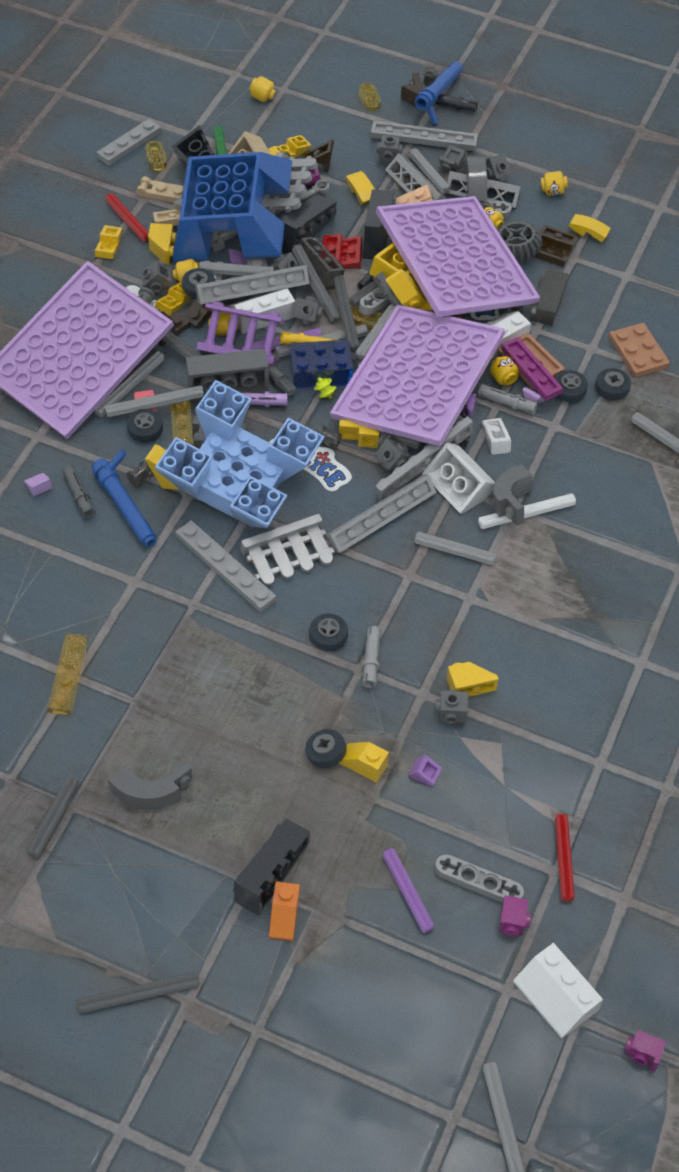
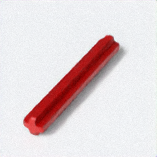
(127, 217)
(564, 858)

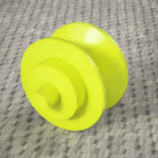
(325, 387)

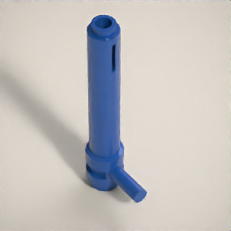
(429, 95)
(109, 480)

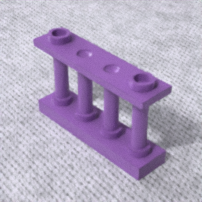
(216, 307)

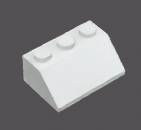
(275, 302)
(514, 325)
(459, 478)
(558, 991)

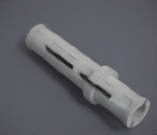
(511, 400)
(371, 663)

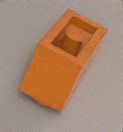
(284, 911)

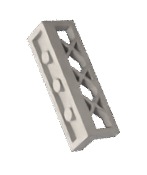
(415, 174)
(491, 184)

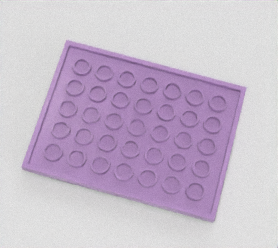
(457, 256)
(79, 349)
(418, 374)

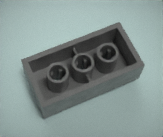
(239, 370)

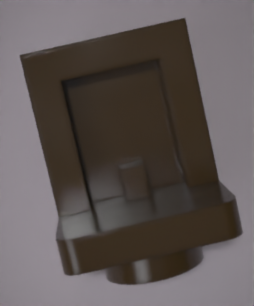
(197, 313)

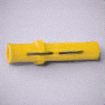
(287, 338)

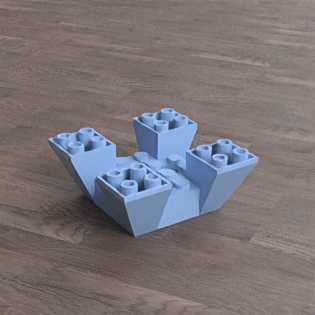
(248, 466)

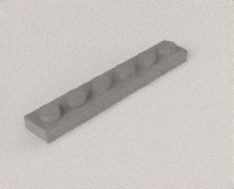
(425, 135)
(252, 284)
(420, 462)
(381, 513)
(226, 566)

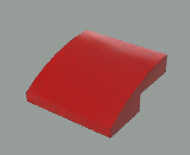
(345, 251)

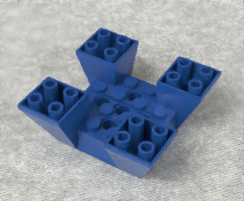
(227, 196)

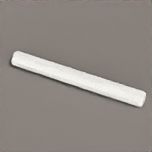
(530, 510)

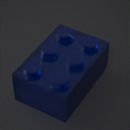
(321, 360)

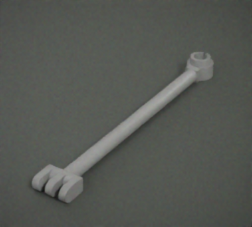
(218, 241)

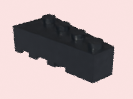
(192, 145)
(307, 220)
(375, 234)
(270, 865)

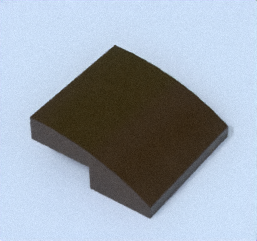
(556, 245)

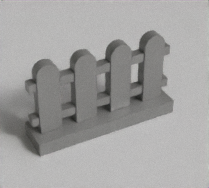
(274, 202)
(284, 538)

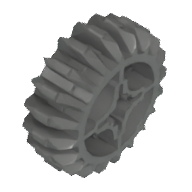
(521, 239)

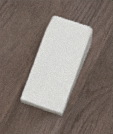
(496, 436)

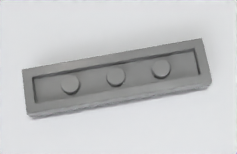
(128, 142)

